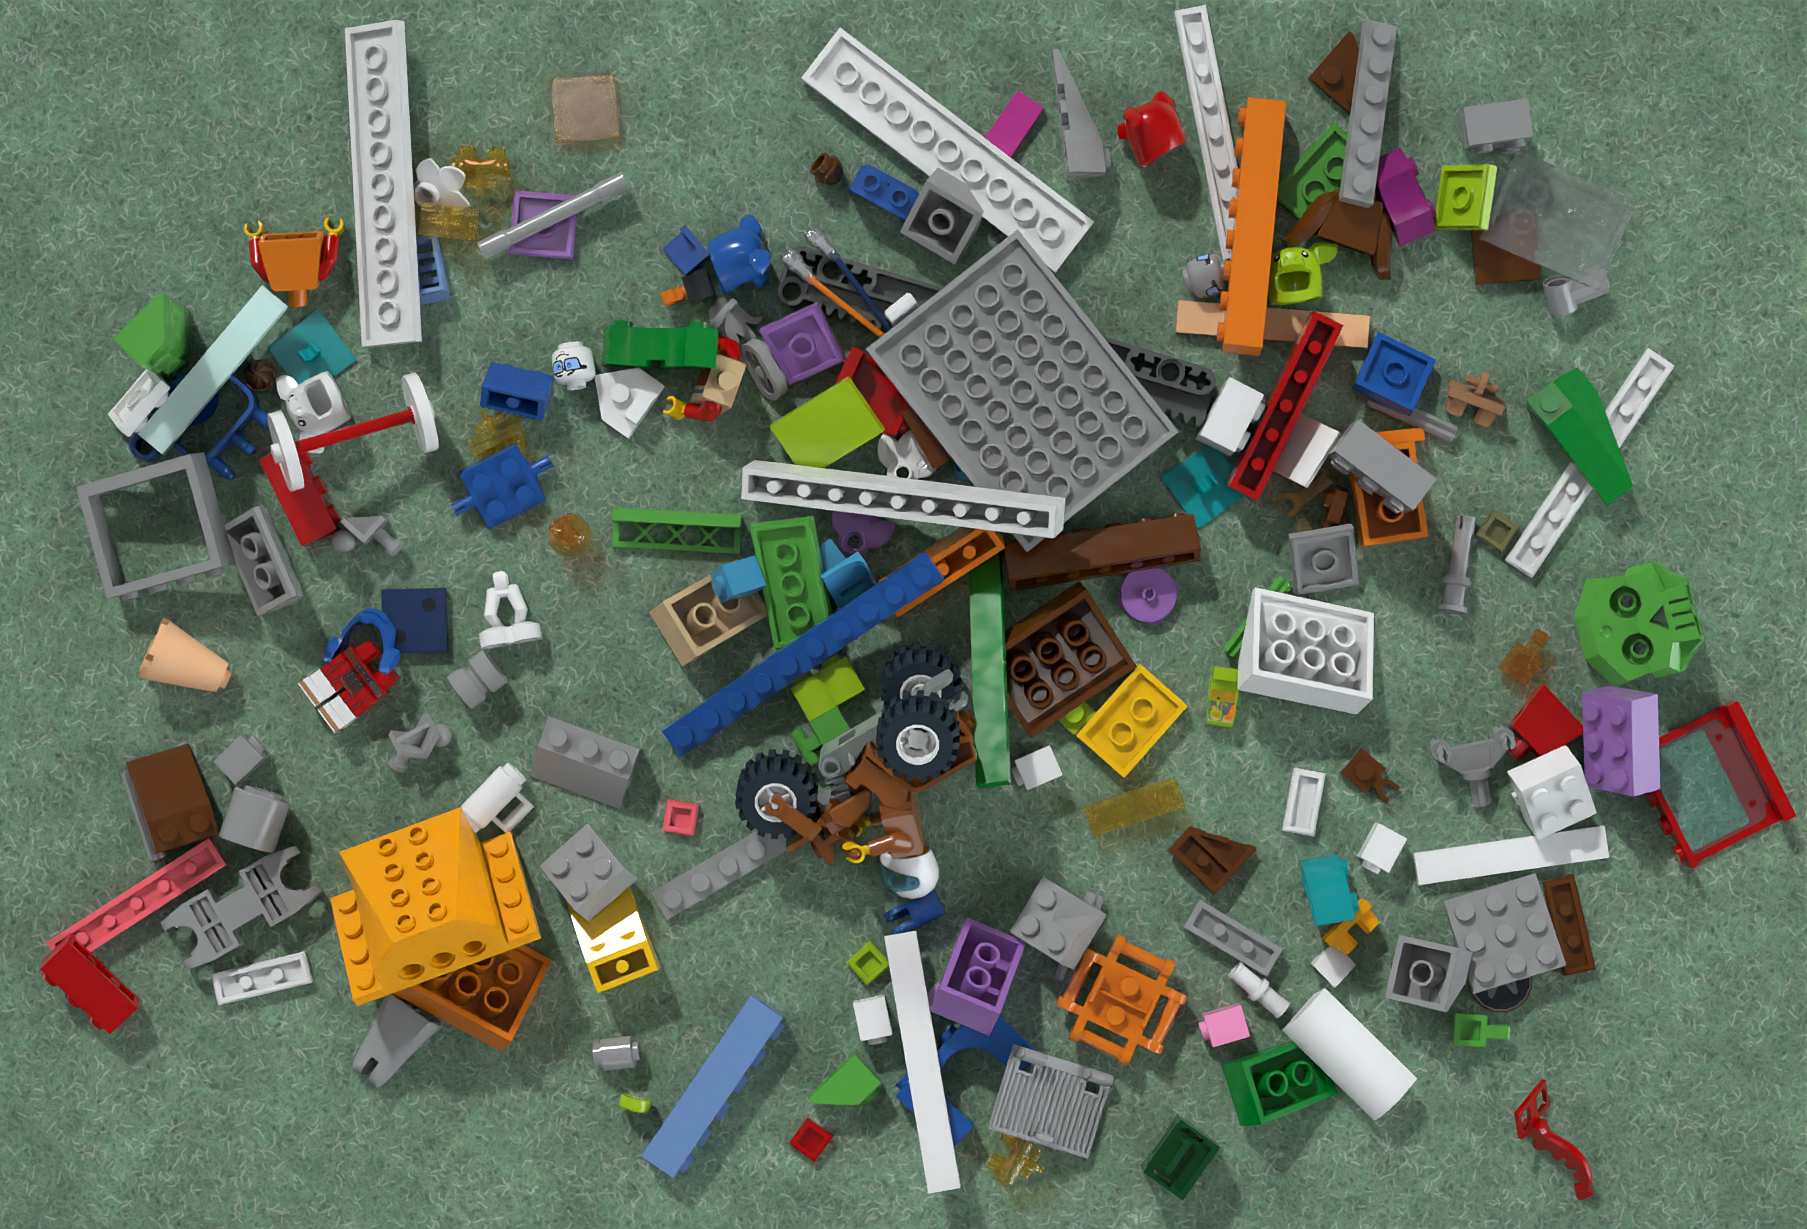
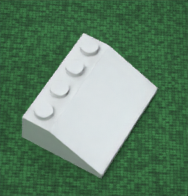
(1307, 652)

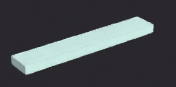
(213, 370)

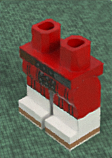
(358, 679)

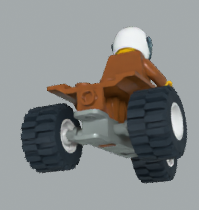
(894, 754)

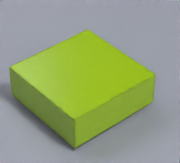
(868, 963)

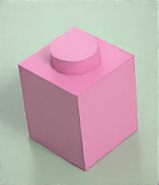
(1224, 1025)

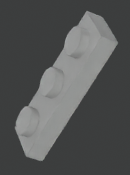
(1232, 937)

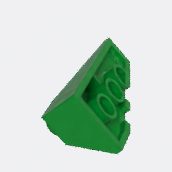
(1579, 426)

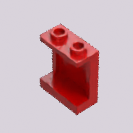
(876, 390)

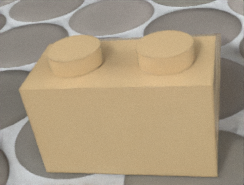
(698, 622)

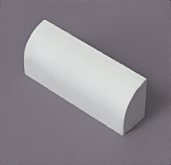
(1349, 1054)

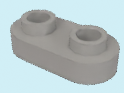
(764, 369)

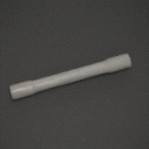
(506, 238)

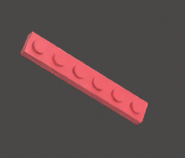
(145, 897)

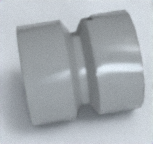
(477, 679)

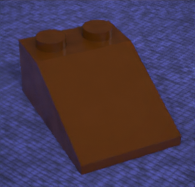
(172, 799)

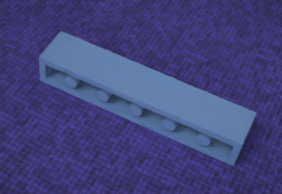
(713, 1085)

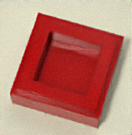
(811, 1139)

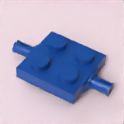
(502, 485)

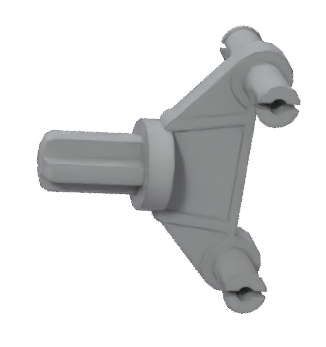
(1475, 760)

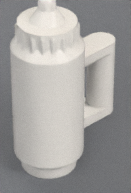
(494, 796)

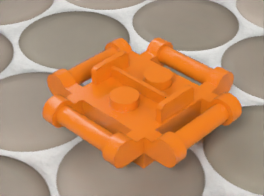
(1121, 1000)

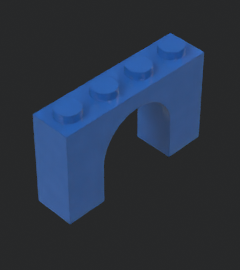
(954, 1039)

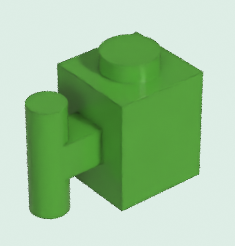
(826, 728)

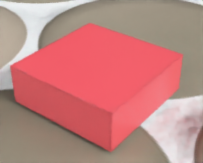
(680, 817)

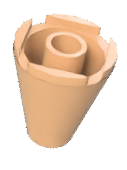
(183, 661)

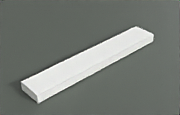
(1510, 855)

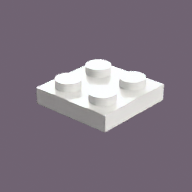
(132, 409)

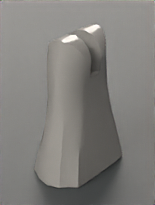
(393, 1038)

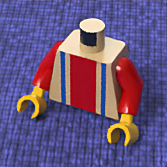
(714, 387)

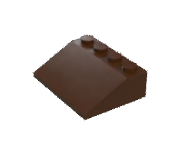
(1061, 659)

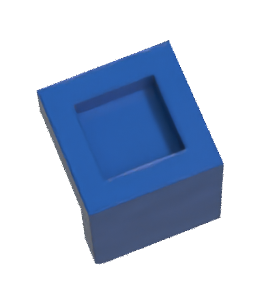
(686, 252)

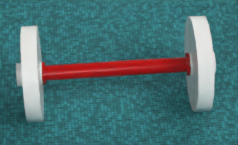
(418, 412)

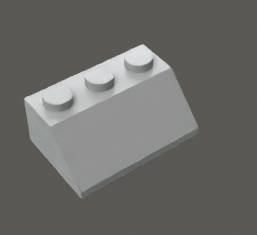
(262, 561)
(585, 761)

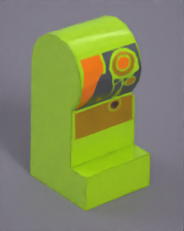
(1222, 696)

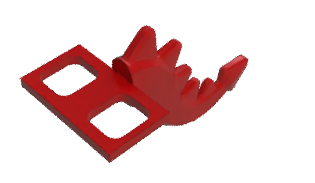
(1547, 1139)

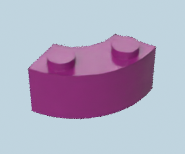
(1402, 199)

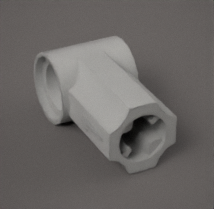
(1564, 294)

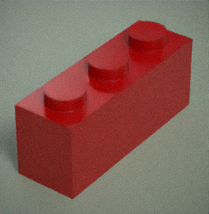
(307, 507)
(89, 984)

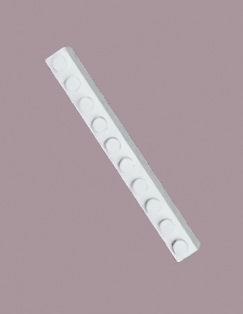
(903, 498)

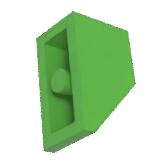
(848, 1084)

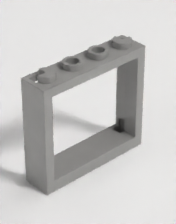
(208, 512)

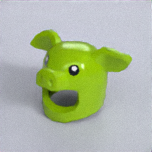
(1297, 273)

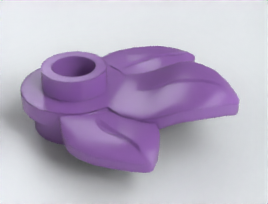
(866, 527)

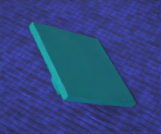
(311, 349)
(1200, 484)

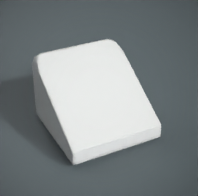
(901, 309)
(1333, 965)

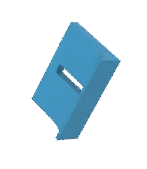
(844, 576)

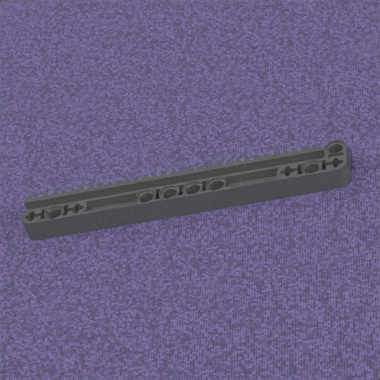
(890, 287)

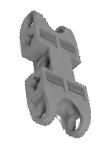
(218, 920)

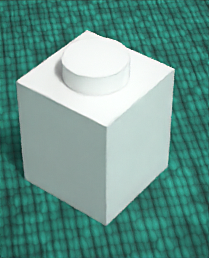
(1036, 768)
(1381, 848)
(873, 1019)

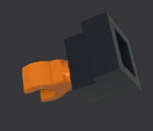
(696, 287)

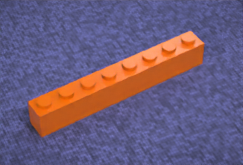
(1253, 226)

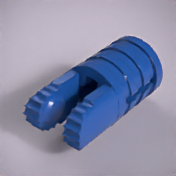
(921, 911)

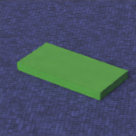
(792, 571)

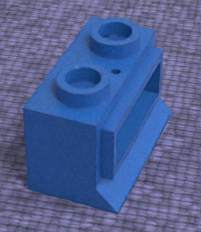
(884, 191)

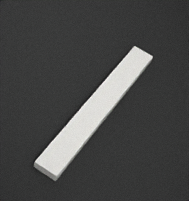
(1209, 114)
(1572, 487)
(922, 1062)

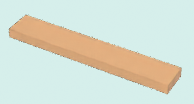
(1280, 324)

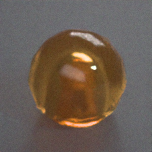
(570, 535)

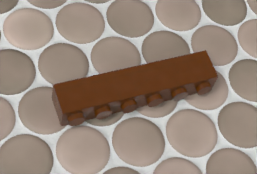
(1104, 552)

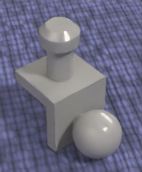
(365, 530)
(417, 742)

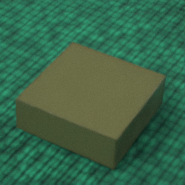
(1496, 531)

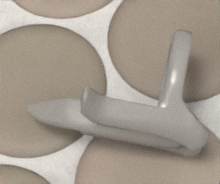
(732, 319)

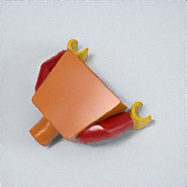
(294, 259)

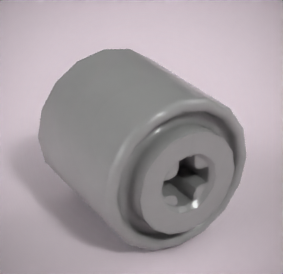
(255, 818)

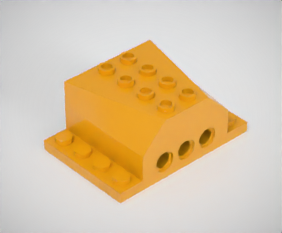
(429, 904)

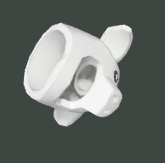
(314, 404)

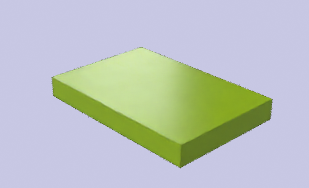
(827, 426)

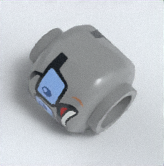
(1204, 275)

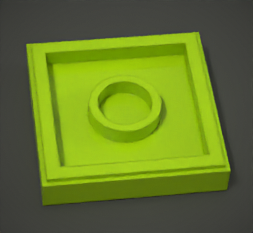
(1465, 197)

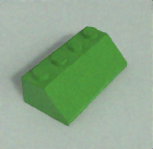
(158, 336)

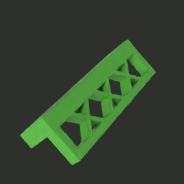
(676, 518)

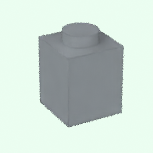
(241, 758)

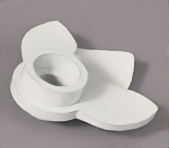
(439, 185)
(905, 454)

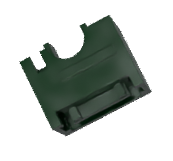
(1180, 1157)

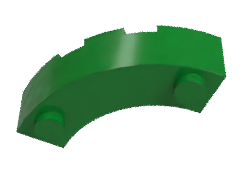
(668, 347)

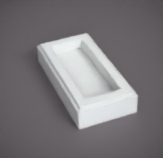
(1303, 802)

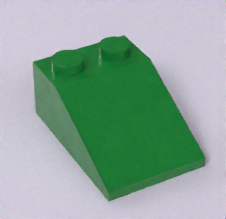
(1275, 1083)

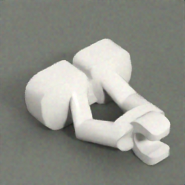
(499, 634)

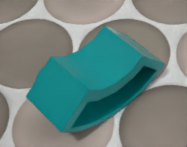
(1328, 889)

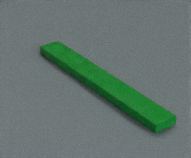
(989, 674)

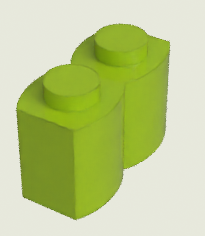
(827, 687)

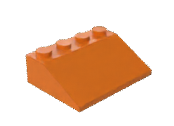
(485, 996)

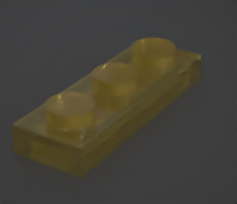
(1134, 806)

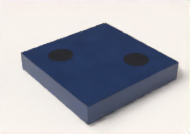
(418, 618)

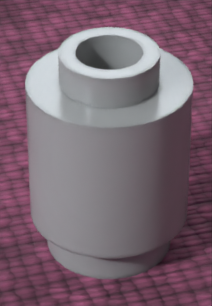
(616, 1053)

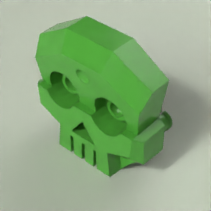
(1612, 630)

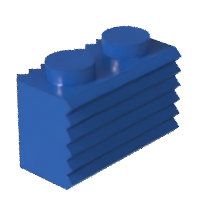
(516, 391)

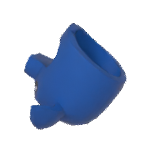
(740, 256)

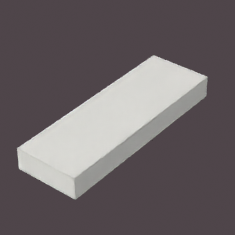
(262, 978)

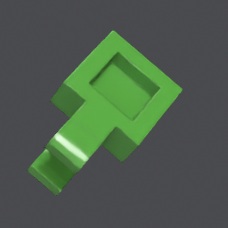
(1472, 1030)

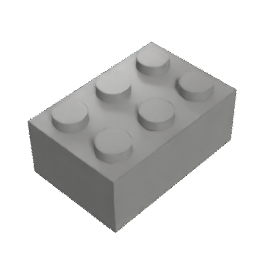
(1380, 468)

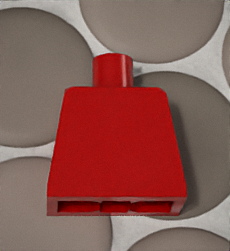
(1542, 725)

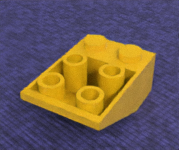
(615, 943)

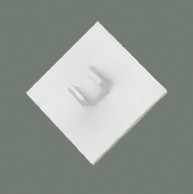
(1306, 450)

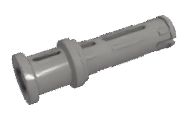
(1457, 579)

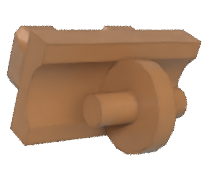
(1487, 404)

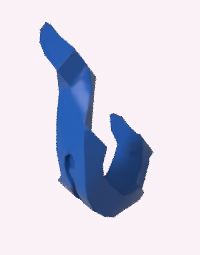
(370, 615)

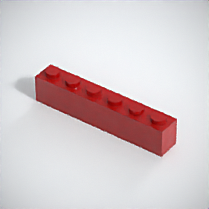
(1284, 405)

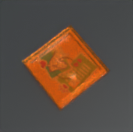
(585, 109)

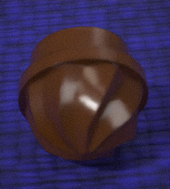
(827, 169)
(259, 375)

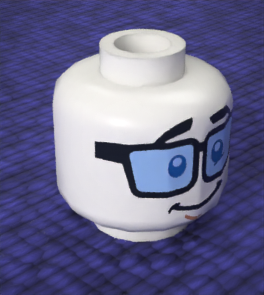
(573, 365)

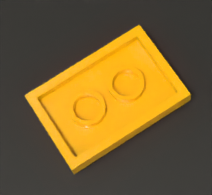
(1131, 720)

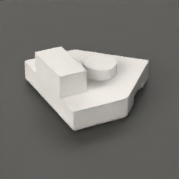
(626, 398)

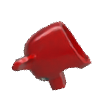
(1152, 128)

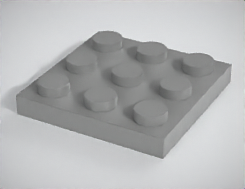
(1506, 932)

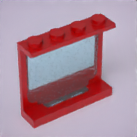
(1715, 785)

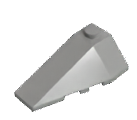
(1079, 136)

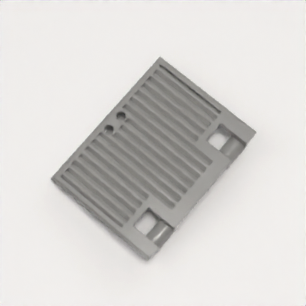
(1050, 1102)

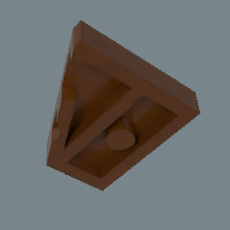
(1338, 72)
(1209, 856)

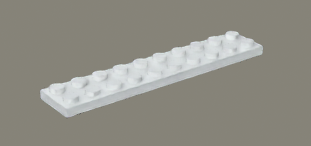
(935, 138)
(383, 184)

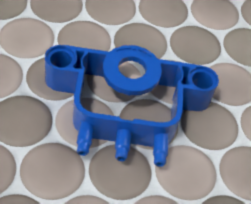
(233, 435)

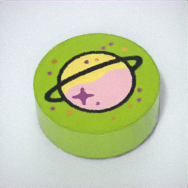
(635, 1103)

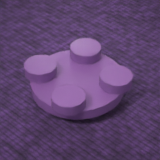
(1148, 595)

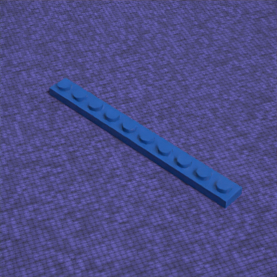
(803, 653)

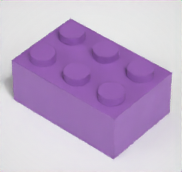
(1621, 740)
(978, 976)

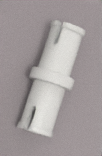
(1258, 989)

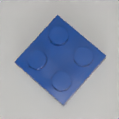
(1394, 374)

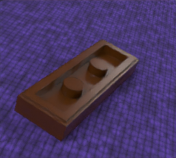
(1569, 924)

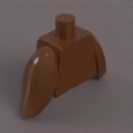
(1348, 226)

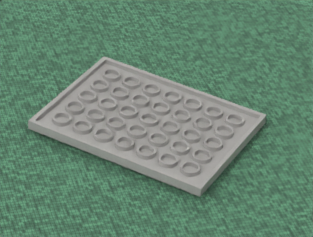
(1021, 383)

